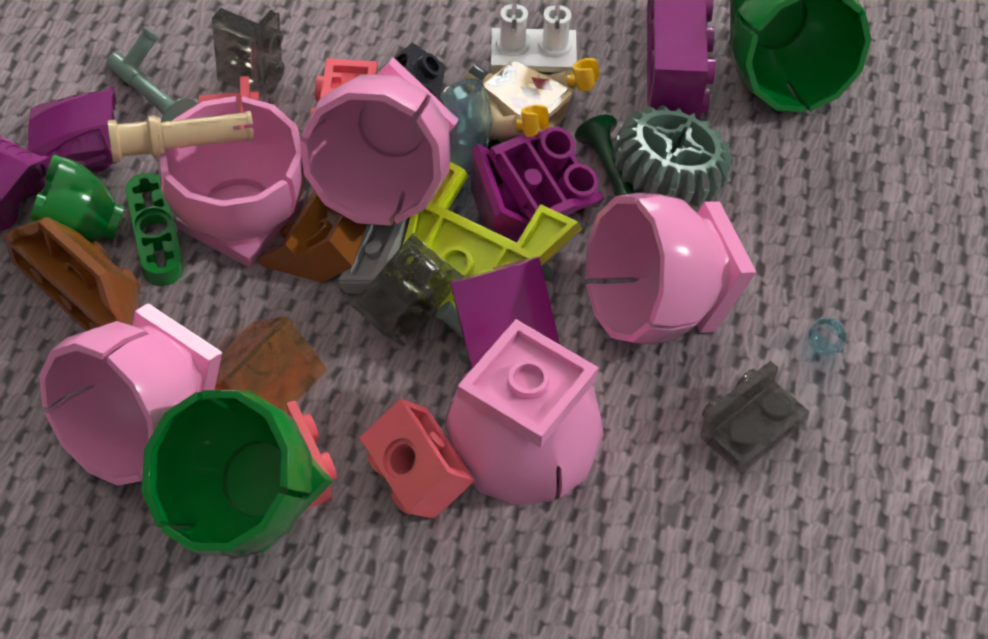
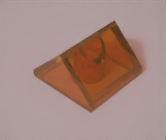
(270, 362)

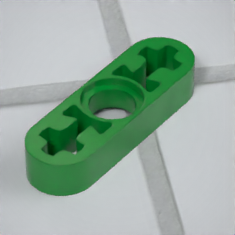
(148, 244)

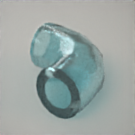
(472, 107)

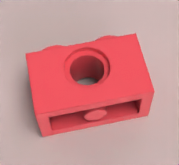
(438, 472)

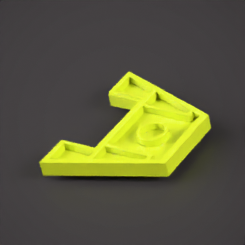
(477, 249)

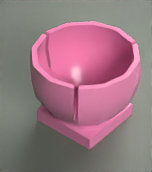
(378, 147)
(236, 191)
(683, 266)
(133, 381)
(525, 415)

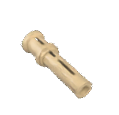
(156, 136)

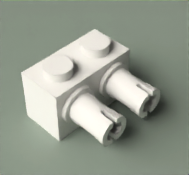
(542, 50)

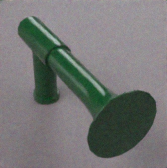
(598, 133)

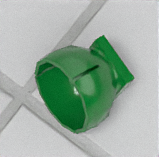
(799, 43)
(228, 473)

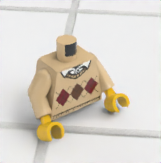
(531, 101)

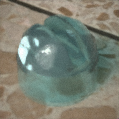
(821, 343)

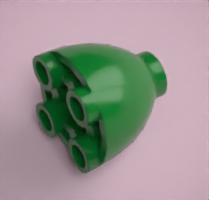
(77, 201)

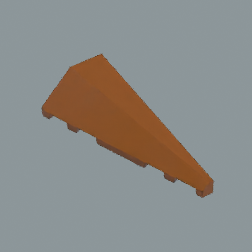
(317, 244)

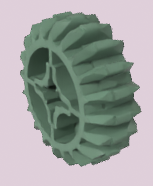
(672, 155)

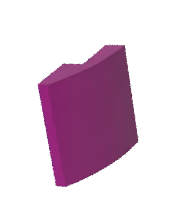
(495, 298)

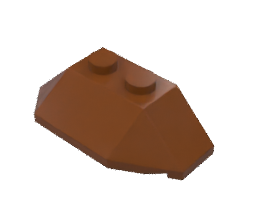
(74, 273)

